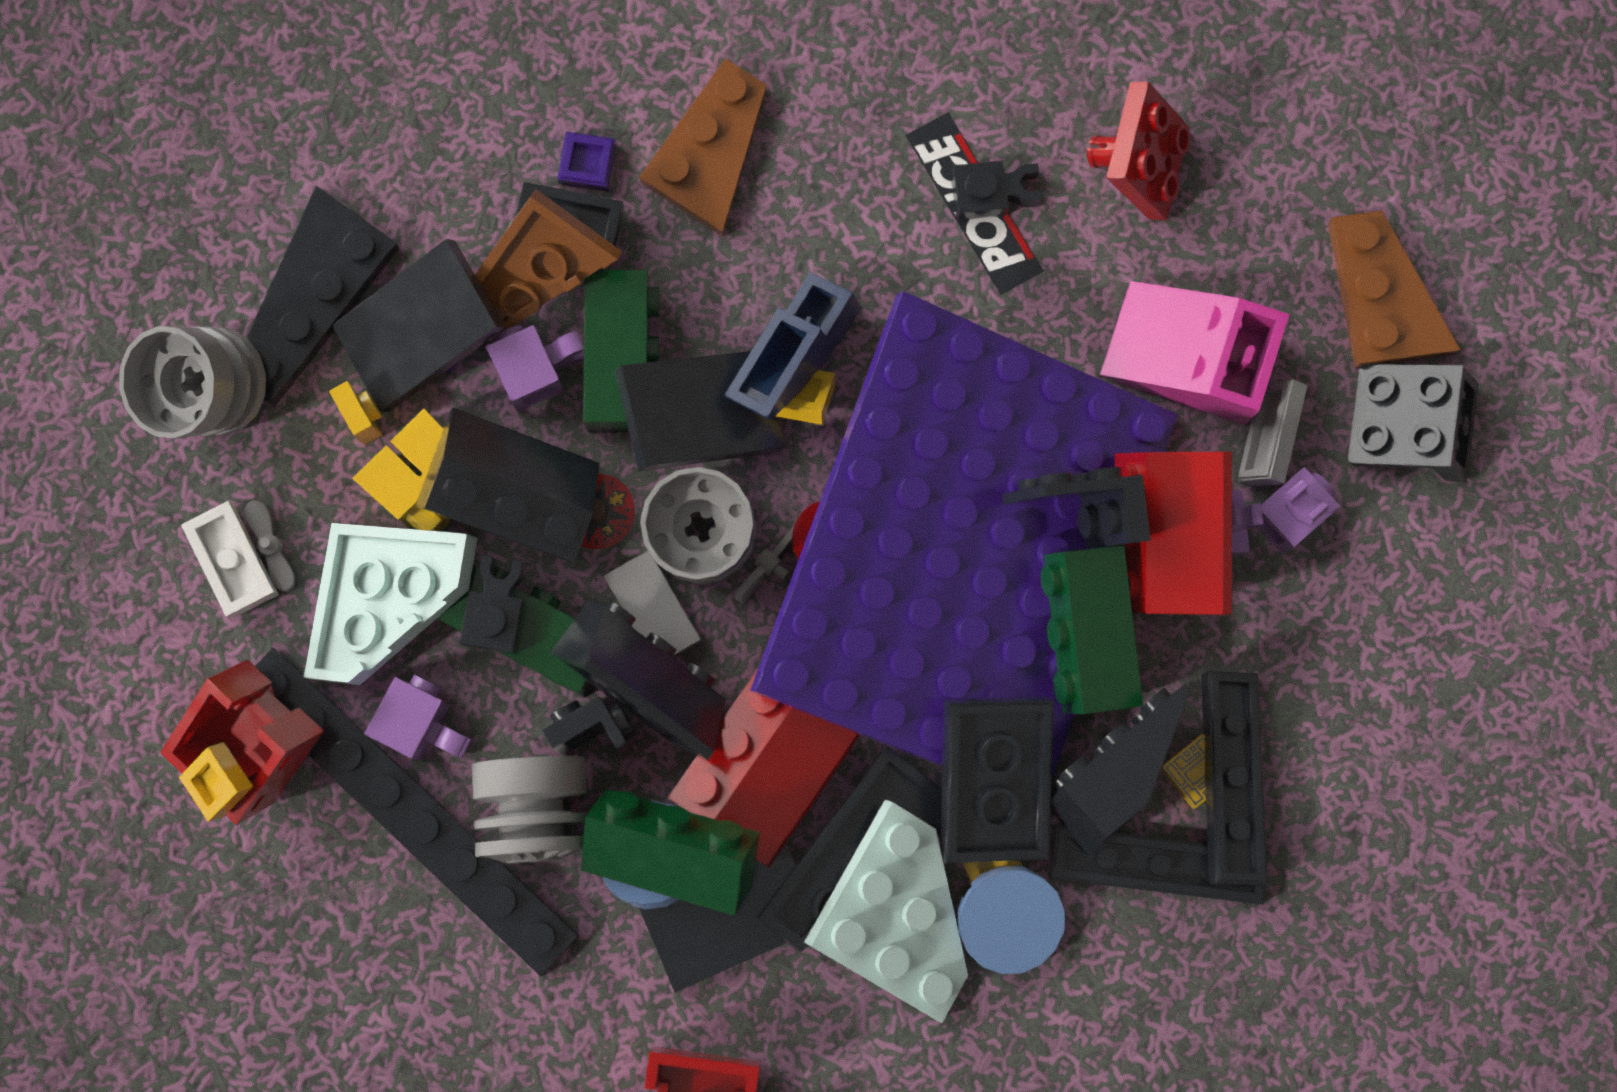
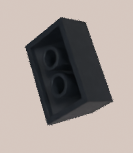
(511, 486)
(643, 677)

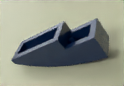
(794, 346)

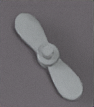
(269, 545)
(767, 564)

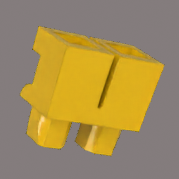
(395, 483)

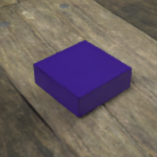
(587, 161)

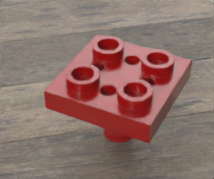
(1145, 152)

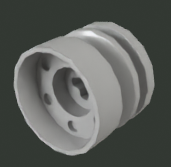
(192, 381)
(670, 515)
(529, 806)

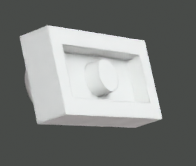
(229, 560)

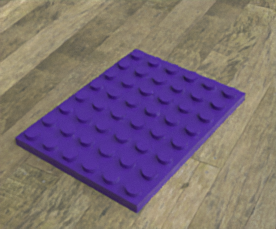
(913, 562)

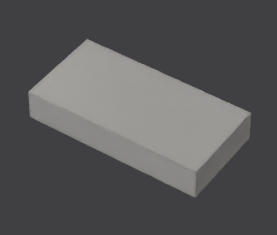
(1272, 435)
(649, 598)

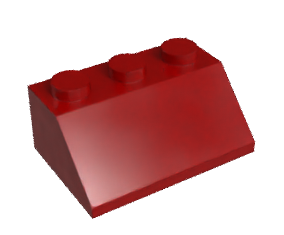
(1190, 530)
(764, 769)

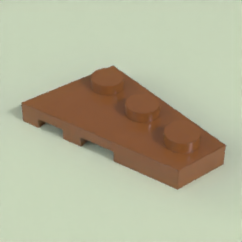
(708, 147)
(539, 259)
(1383, 296)

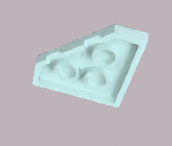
(380, 594)
(896, 915)

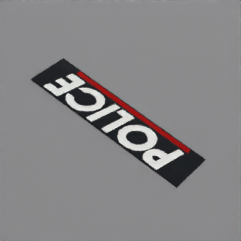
(993, 239)

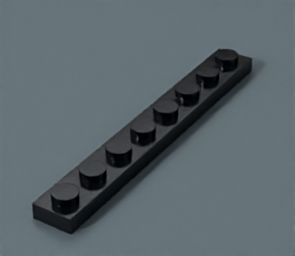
(422, 823)

